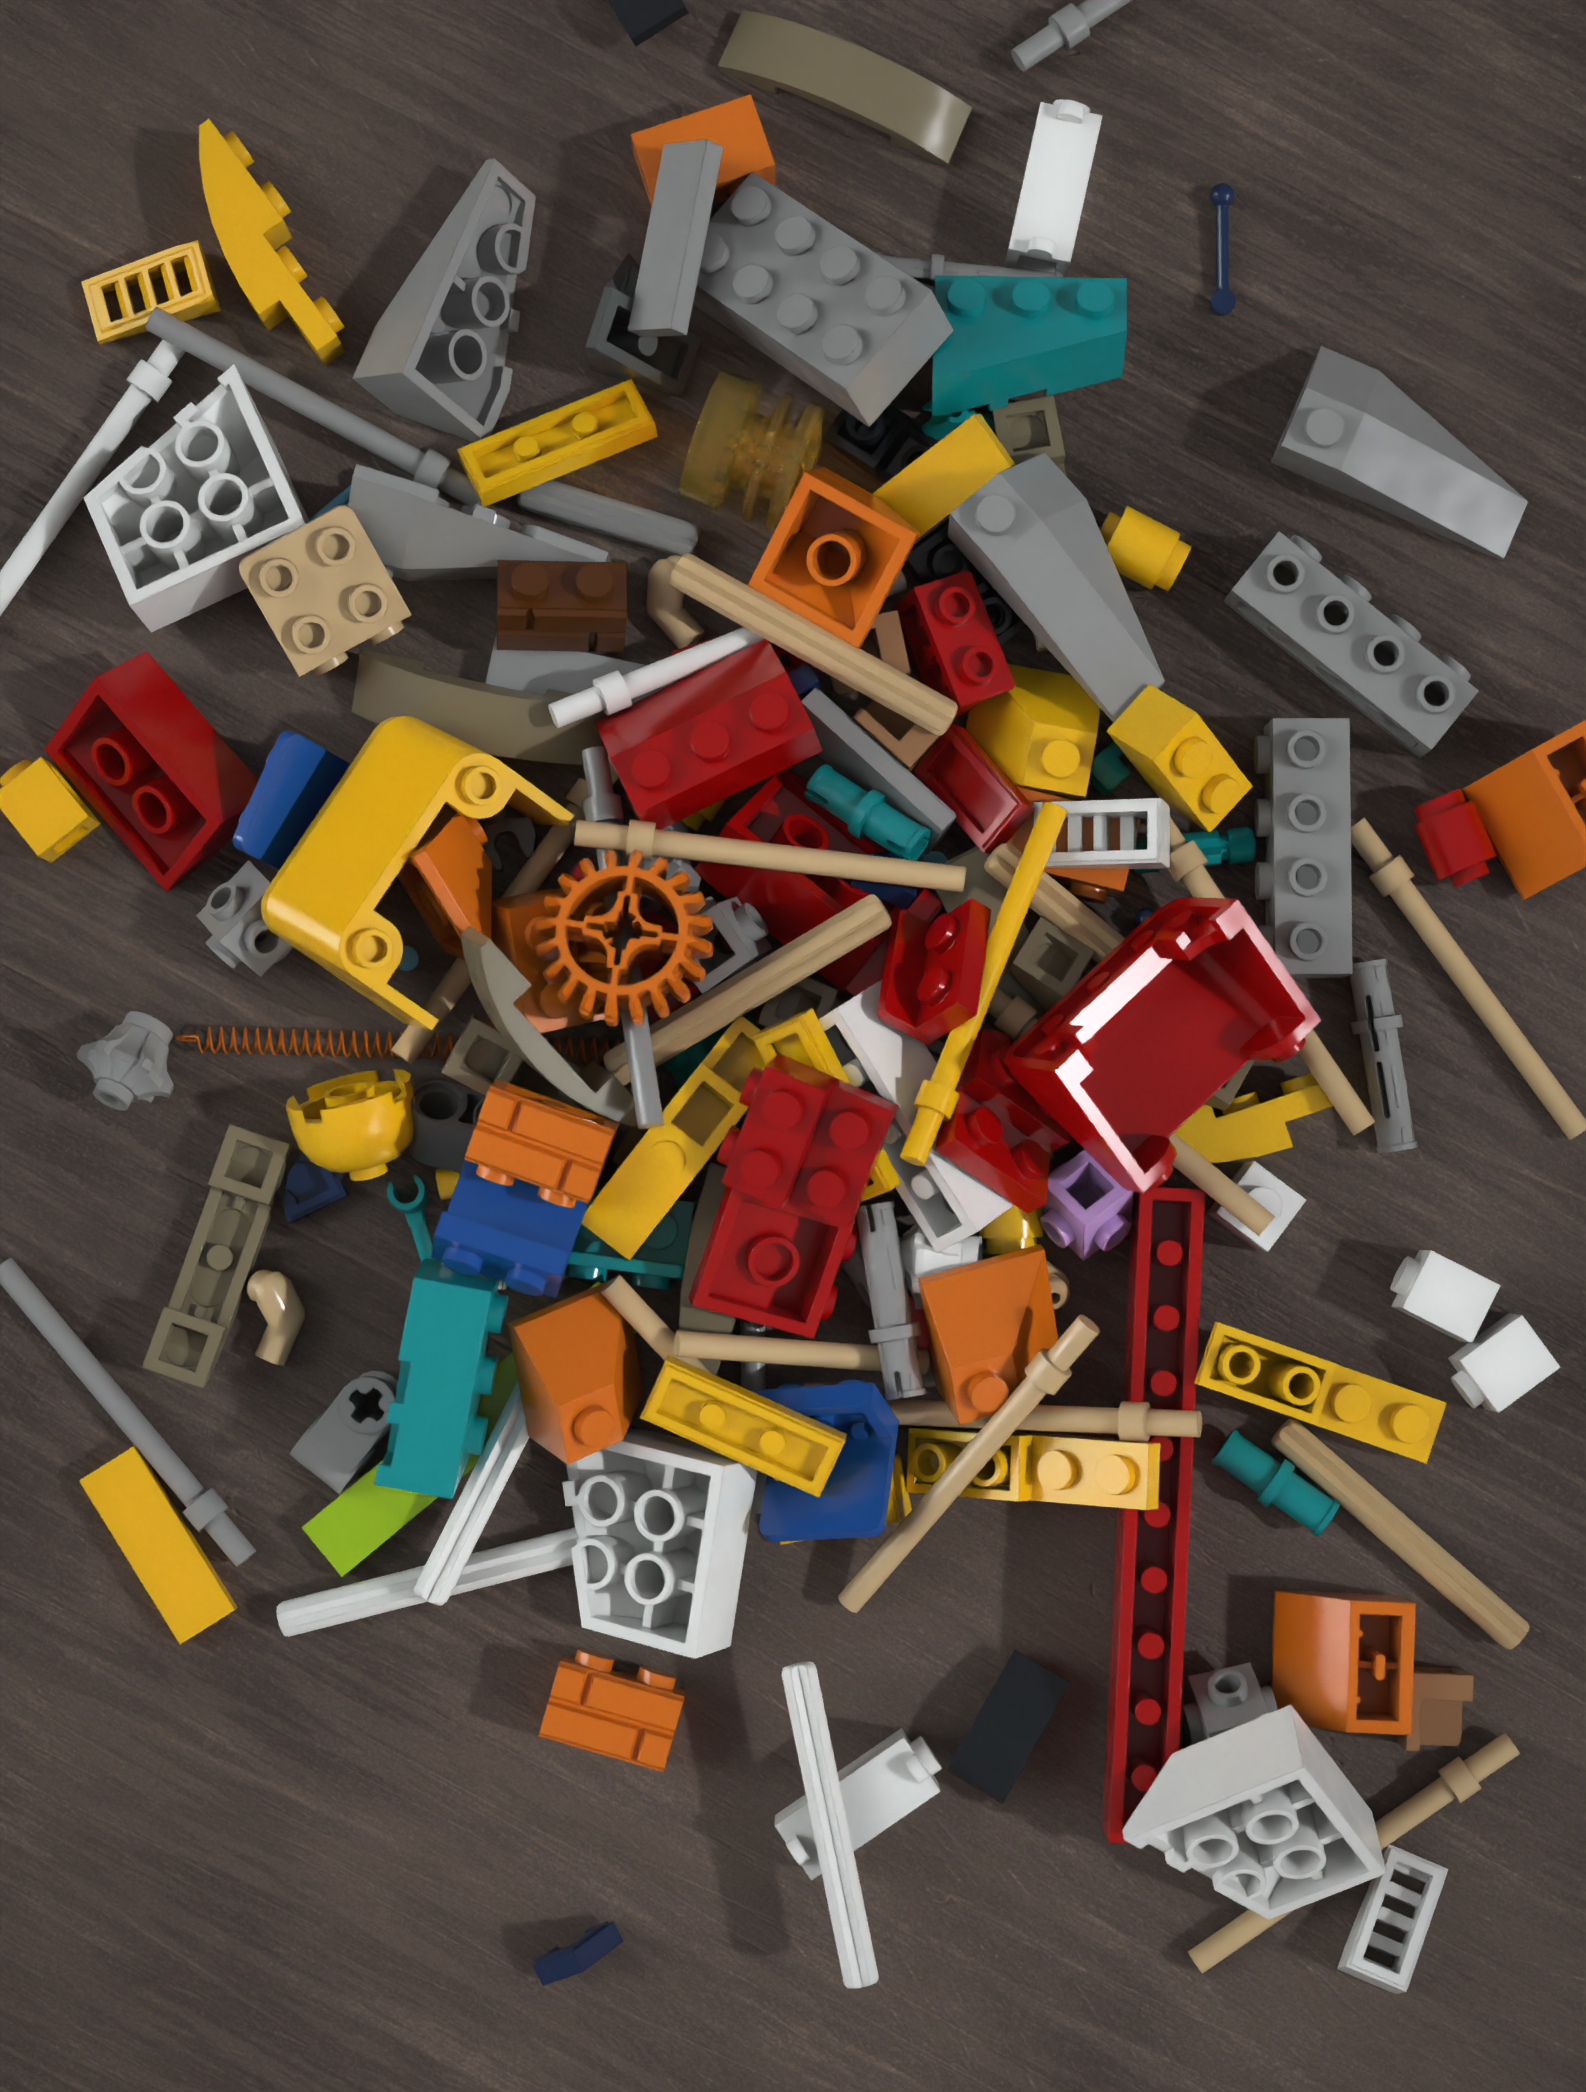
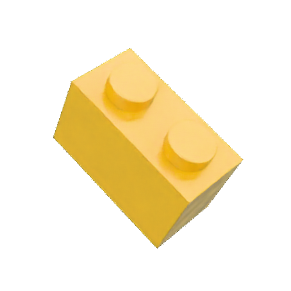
(1179, 757)

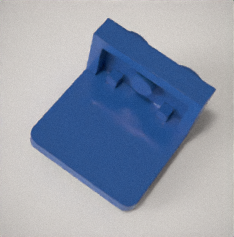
(287, 798)
(507, 1233)
(860, 1482)

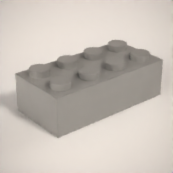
(816, 299)

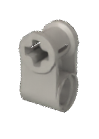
(345, 1435)

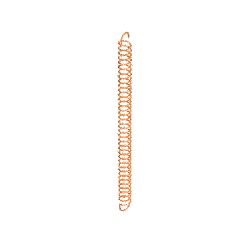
(364, 1043)

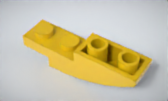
(249, 231)
(1252, 1127)
(676, 1151)
(1320, 1392)
(1043, 1468)

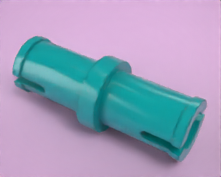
(867, 813)
(1275, 1482)

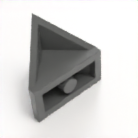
(650, 361)

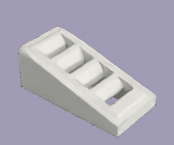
(1128, 810)
(1415, 1928)

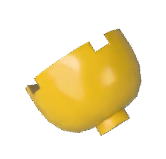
(355, 1122)

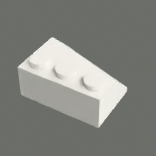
(195, 506)
(660, 1541)
(1261, 1817)

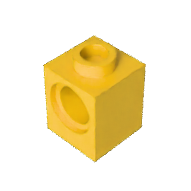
(44, 808)

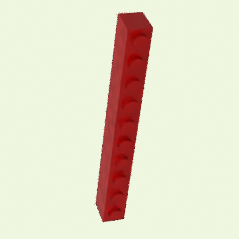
(1155, 1542)

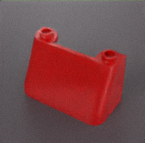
(1160, 1034)

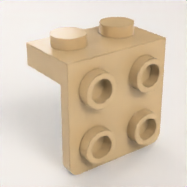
(324, 591)

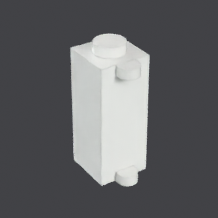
(1053, 187)
(875, 1794)

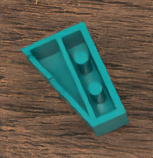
(442, 1380)

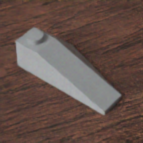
(449, 325)
(1387, 451)
(431, 542)
(1051, 565)

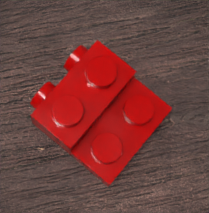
(1000, 1128)
(806, 1140)
(771, 1264)

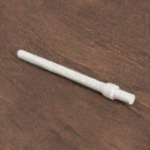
(148, 382)
(615, 691)

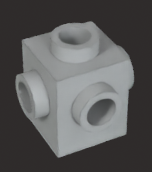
(238, 925)
(744, 933)
(1224, 1701)

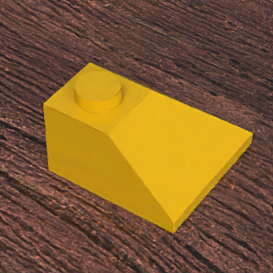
(1040, 732)

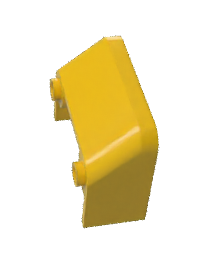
(364, 836)

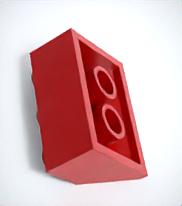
(709, 736)
(153, 769)
(792, 900)

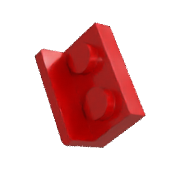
(954, 641)
(934, 971)

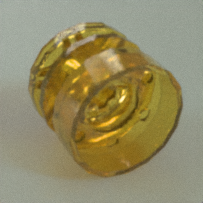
(749, 449)

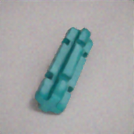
(1235, 846)

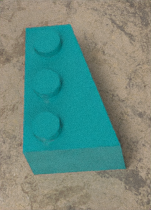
(1025, 338)

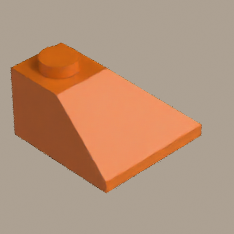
(834, 555)
(451, 879)
(987, 1327)
(577, 1374)

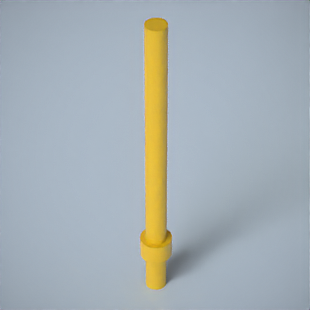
(938, 1096)

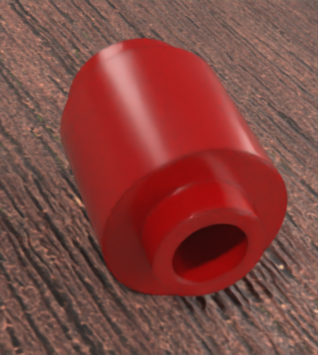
(1454, 838)

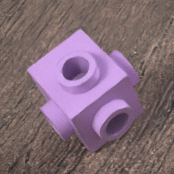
(1086, 1207)

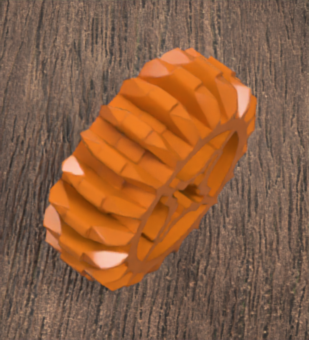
(596, 931)

